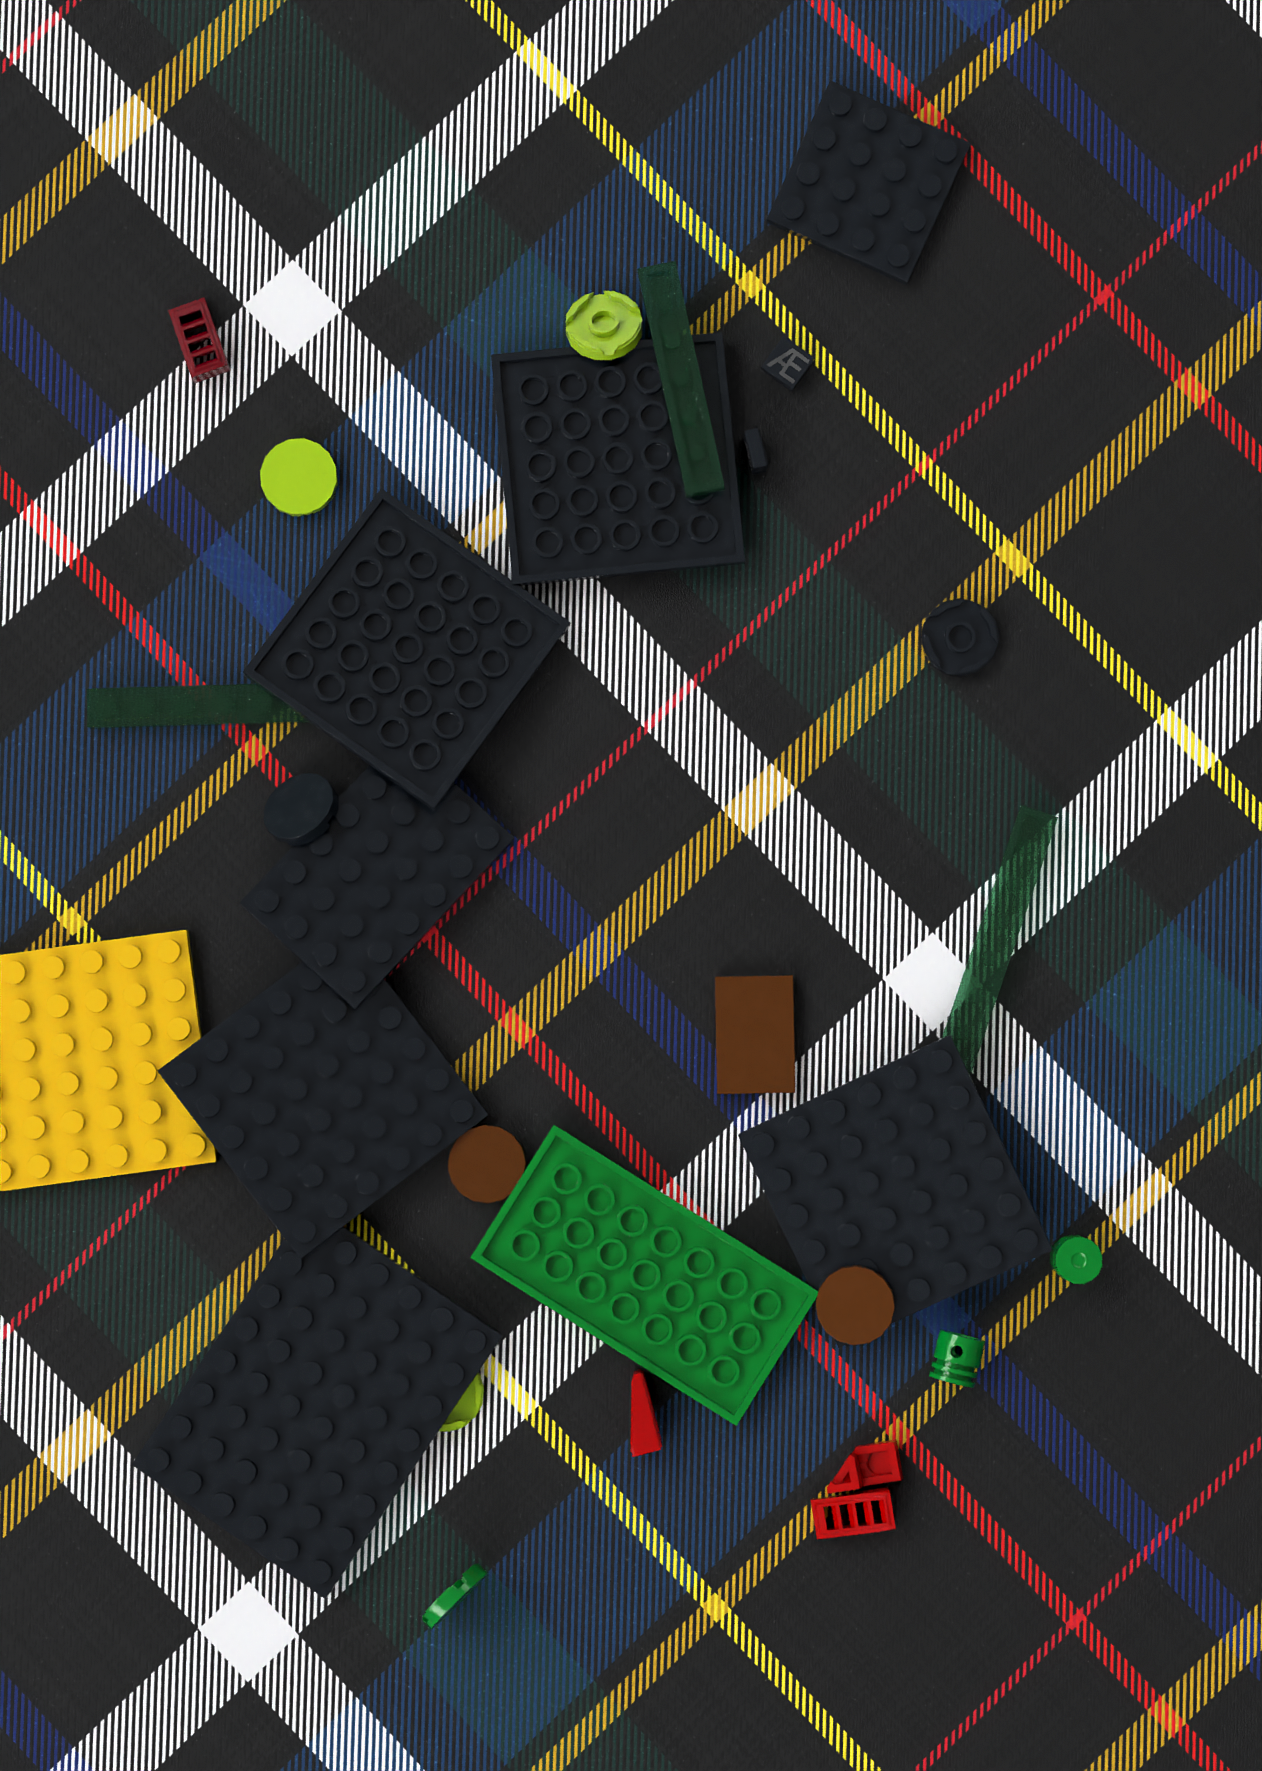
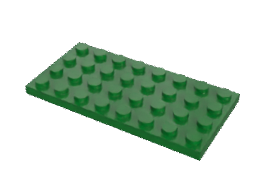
(645, 1275)

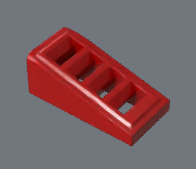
(644, 1426)
(870, 1526)

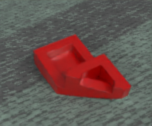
(868, 1466)

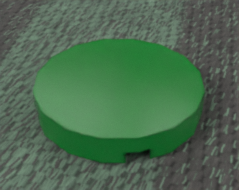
(454, 1596)

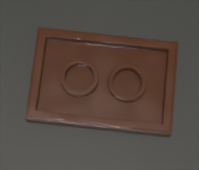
(754, 1034)

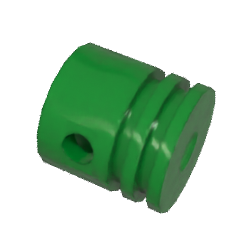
(1076, 1259)
(956, 1368)

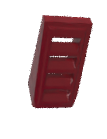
(209, 368)

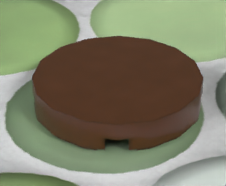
(486, 1163)
(855, 1305)

